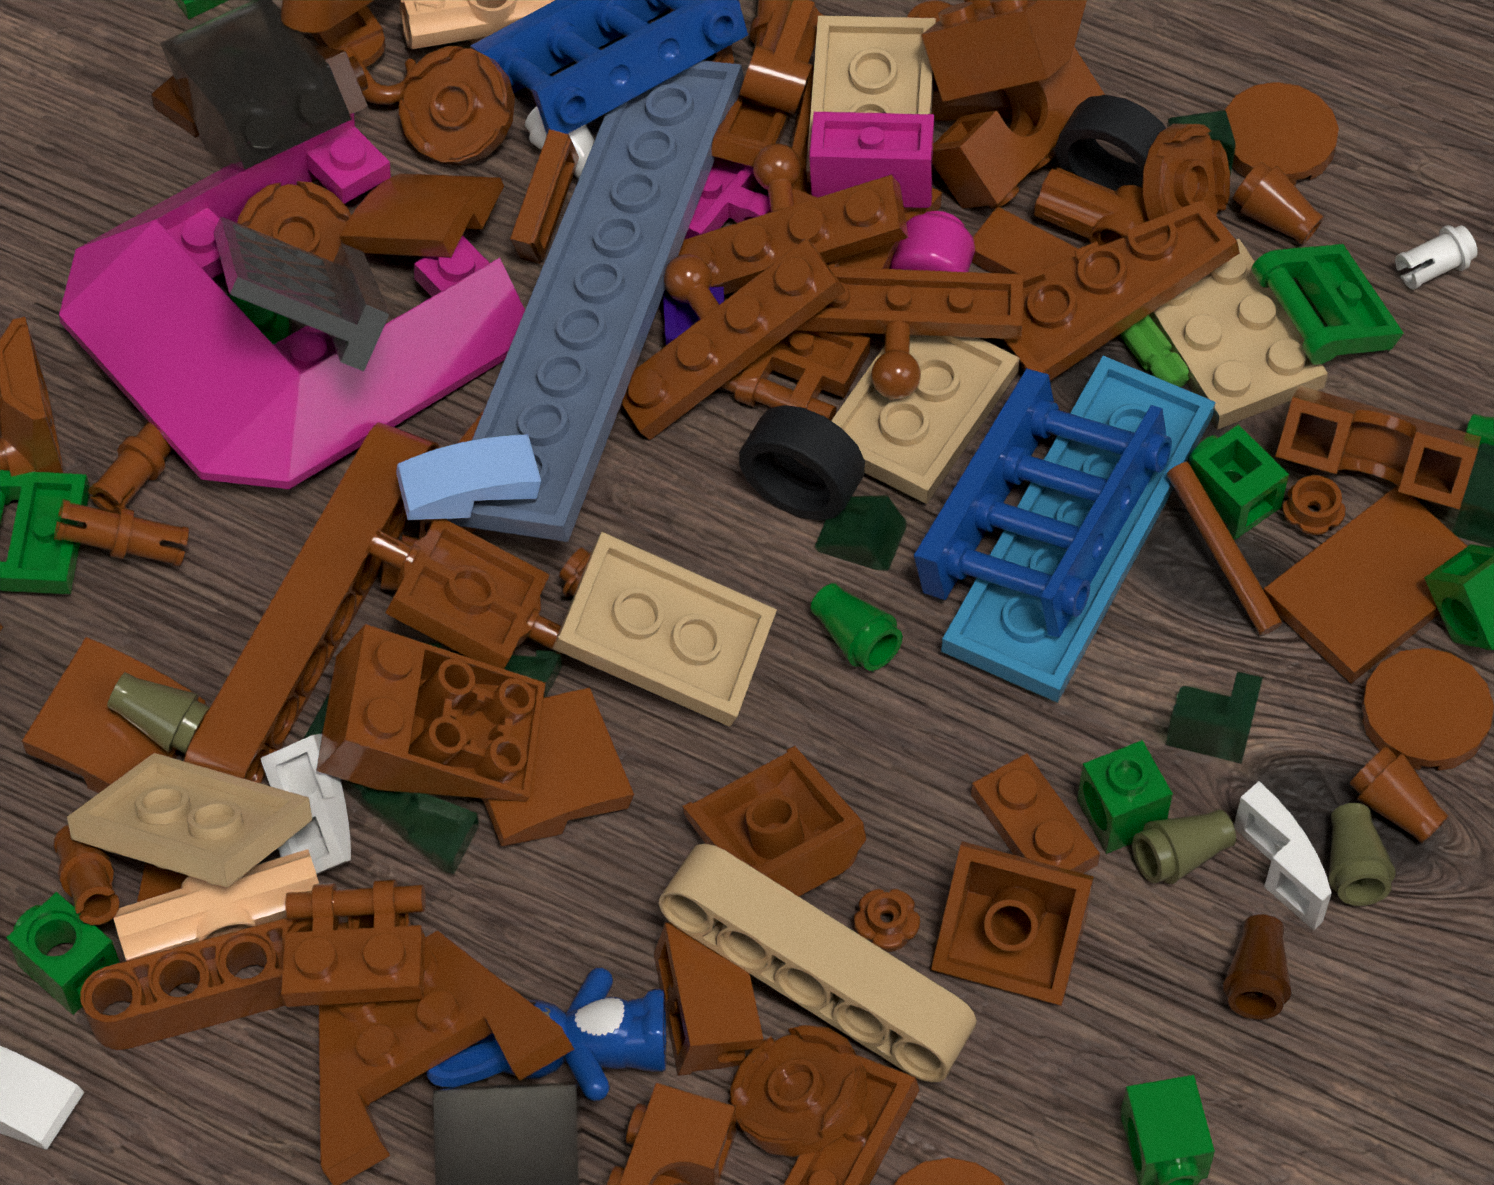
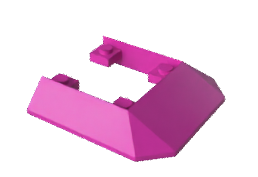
(217, 384)

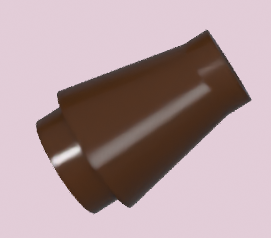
(1259, 970)

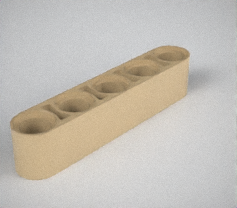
(818, 963)

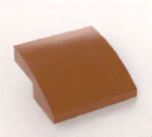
(421, 214)
(79, 728)
(572, 773)

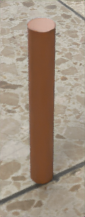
(1224, 548)

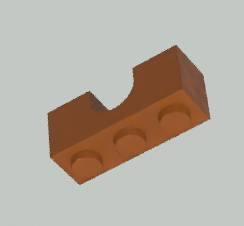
(987, 159)
(1351, 435)
(677, 1140)

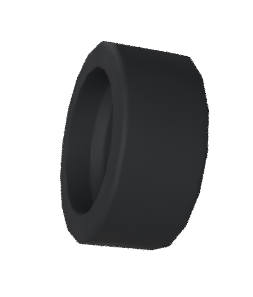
(1112, 121)
(817, 442)

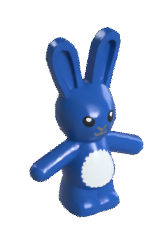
(601, 1029)

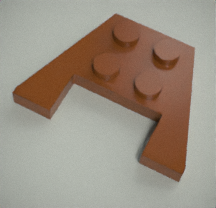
(387, 1043)

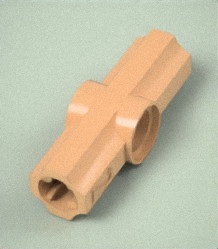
(450, 21)
(213, 910)

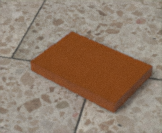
(1366, 584)

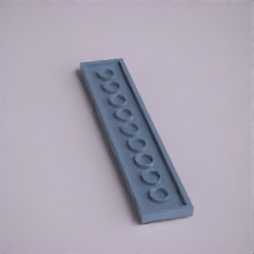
(602, 293)

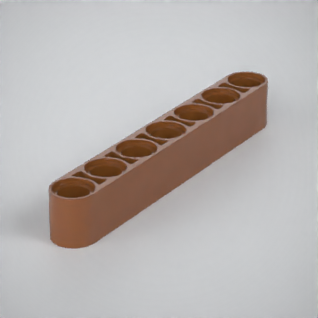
(308, 612)

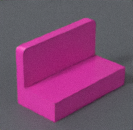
(869, 146)

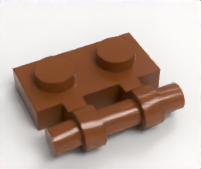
(815, 359)
(354, 963)

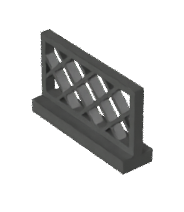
(305, 287)

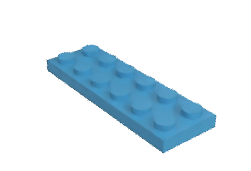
(1007, 628)

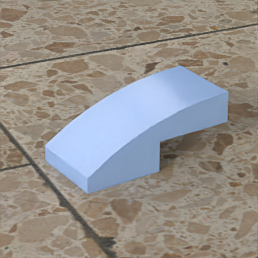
(454, 476)

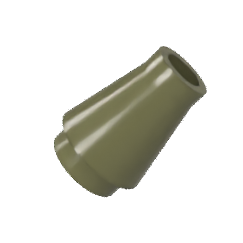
(159, 711)
(1179, 845)
(1358, 858)

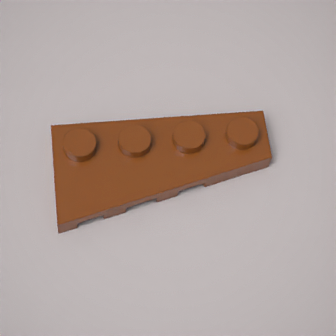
(1113, 286)

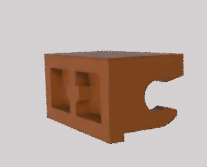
(706, 1004)

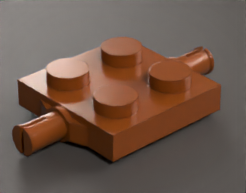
(466, 592)

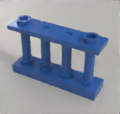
(610, 76)
(1006, 460)

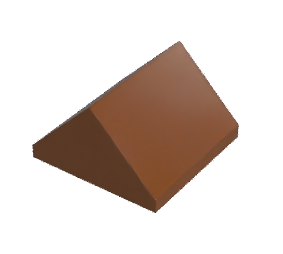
(1012, 923)

